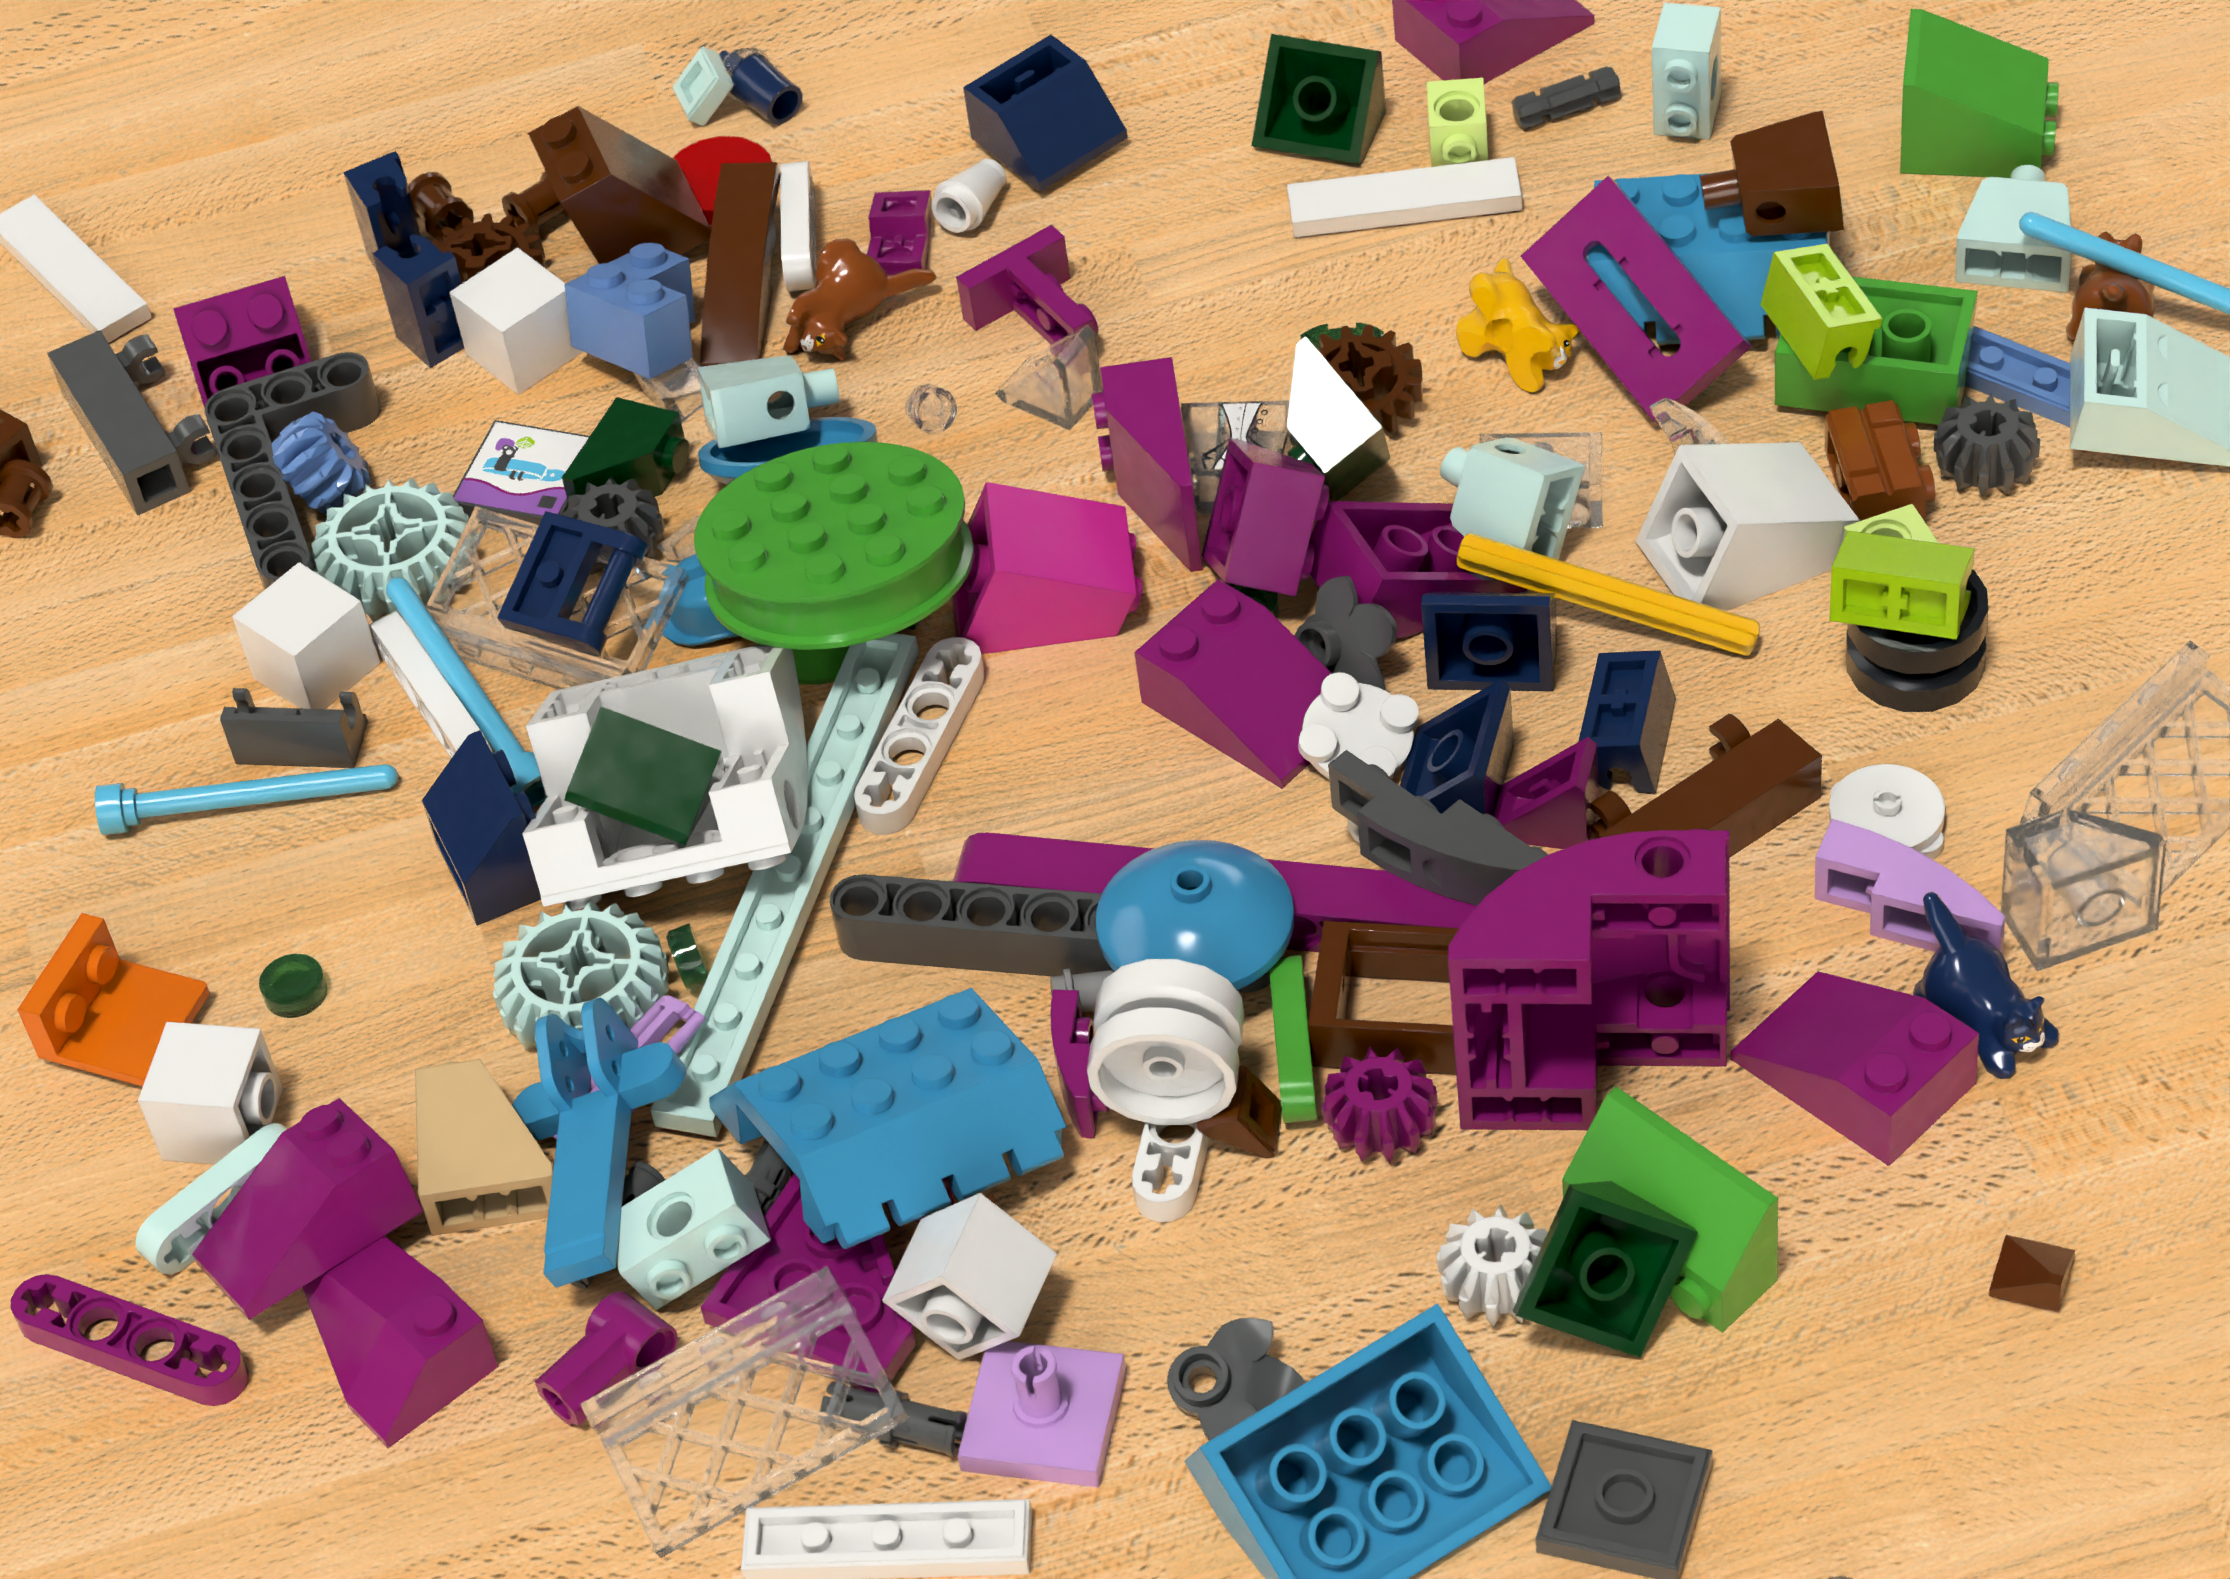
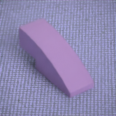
(1890, 881)

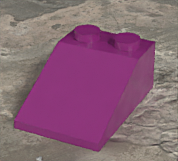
(1484, 35)
(1149, 451)
(1395, 556)
(1233, 680)
(1864, 1060)
(306, 1208)

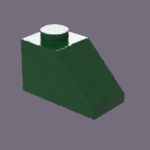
(630, 444)

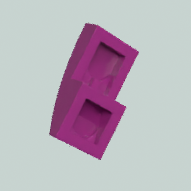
(900, 229)

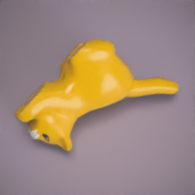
(1514, 326)

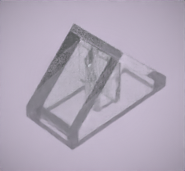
(1057, 380)

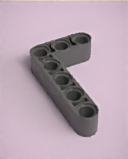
(251, 417)

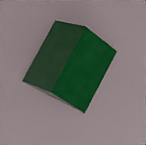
(1320, 99)
(645, 776)
(1606, 1267)

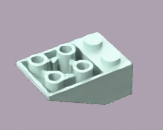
(2147, 391)

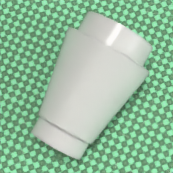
(966, 197)

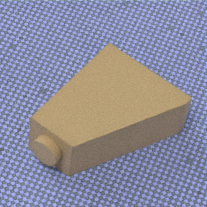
(475, 1152)

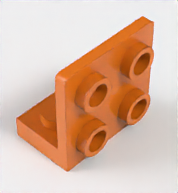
(102, 1009)

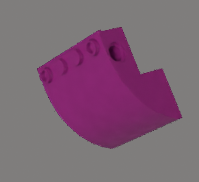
(1589, 965)

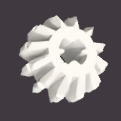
(1488, 1262)

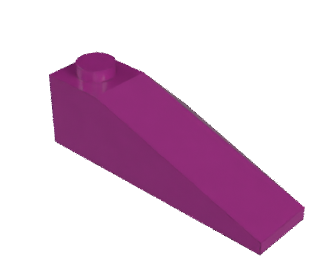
(397, 1338)

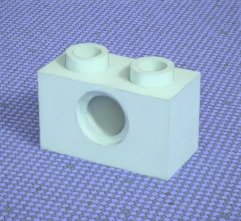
(1686, 70)
(689, 1229)

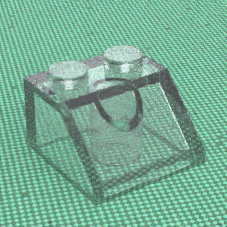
(2079, 884)

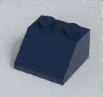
(1488, 638)

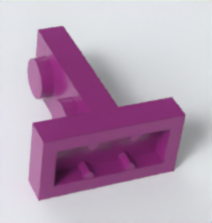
(1029, 283)

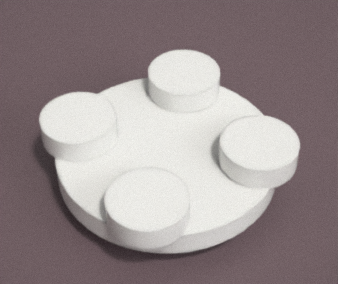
(1358, 720)
(1893, 804)

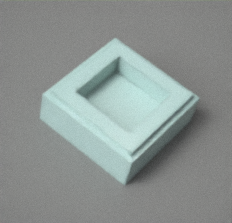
(703, 86)

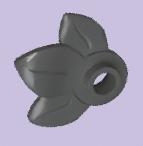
(1348, 634)
(1243, 1374)

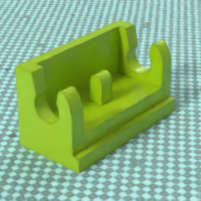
(1818, 308)
(1900, 584)

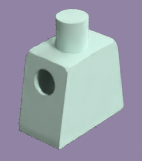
(1993, 246)
(739, 392)
(1513, 493)

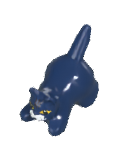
(1975, 987)

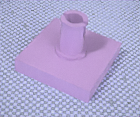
(1042, 1413)

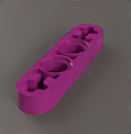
(134, 1331)

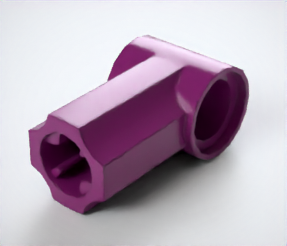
(617, 1343)

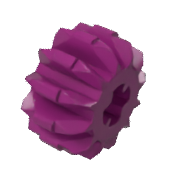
(1380, 1104)

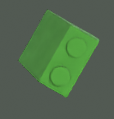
(1972, 102)

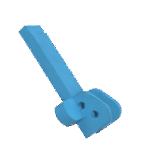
(590, 1129)

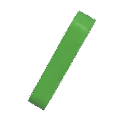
(1292, 1040)

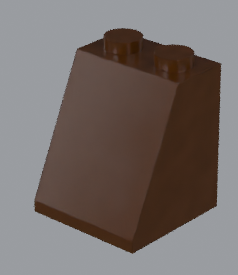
(618, 187)

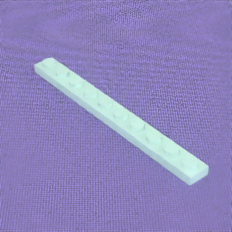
(782, 896)

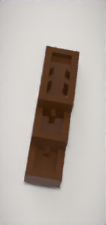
(739, 263)

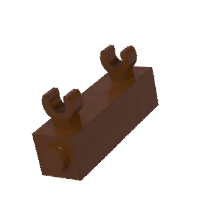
(1744, 790)

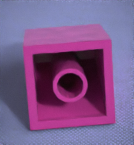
(1045, 571)

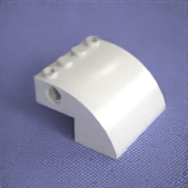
(729, 701)

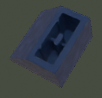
(1042, 113)
(481, 830)

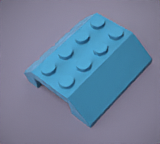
(1710, 245)
(900, 1113)

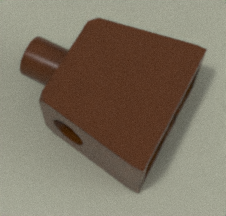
(1780, 179)

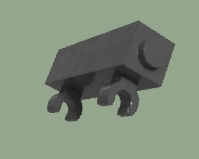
(120, 422)

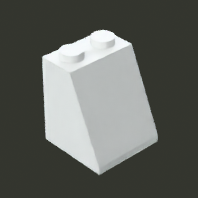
(1743, 522)

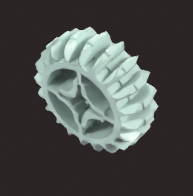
(388, 536)
(576, 961)

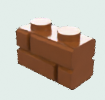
(1876, 460)

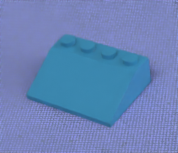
(1371, 1463)

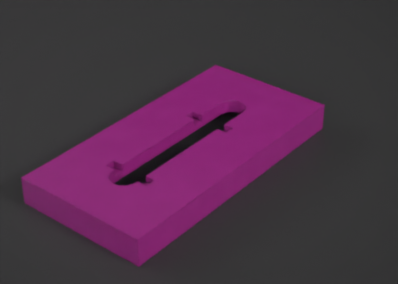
(1705, 332)

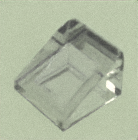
(675, 389)

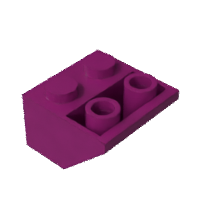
(242, 336)

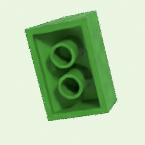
(1912, 359)
(1734, 1216)

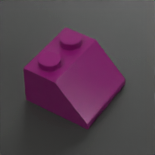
(1264, 518)

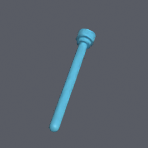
(2126, 261)
(467, 689)
(122, 807)

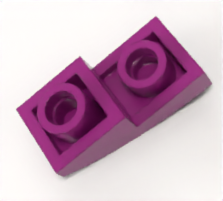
(1071, 1047)

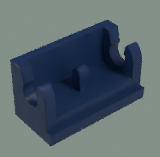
(383, 205)
(420, 299)
(1629, 716)

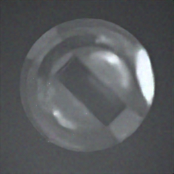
(938, 408)

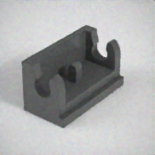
(294, 734)

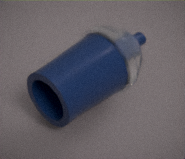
(761, 84)

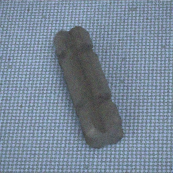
(1566, 97)

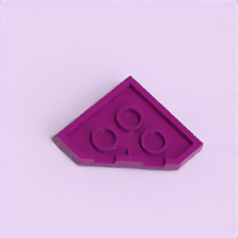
(796, 1254)

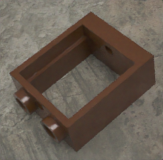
(1377, 952)

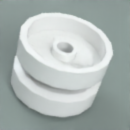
(1166, 1042)

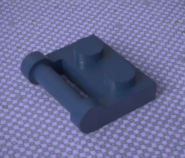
(555, 576)

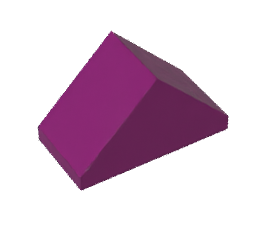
(1553, 799)

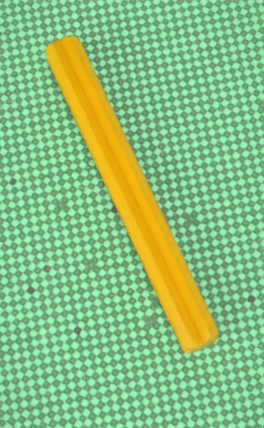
(1608, 594)

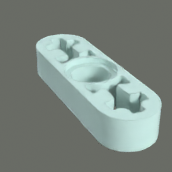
(181, 1223)

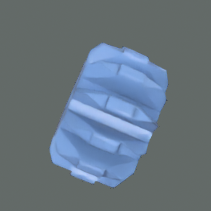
(320, 462)

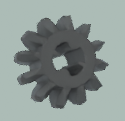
(1986, 444)
(620, 508)

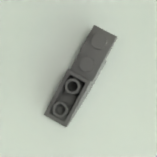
(1446, 853)

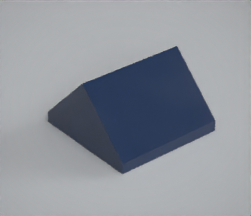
(1464, 752)

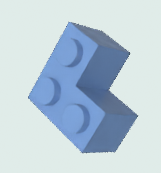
(634, 310)

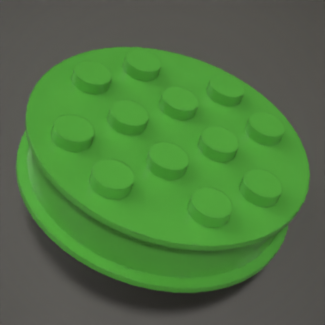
(834, 545)

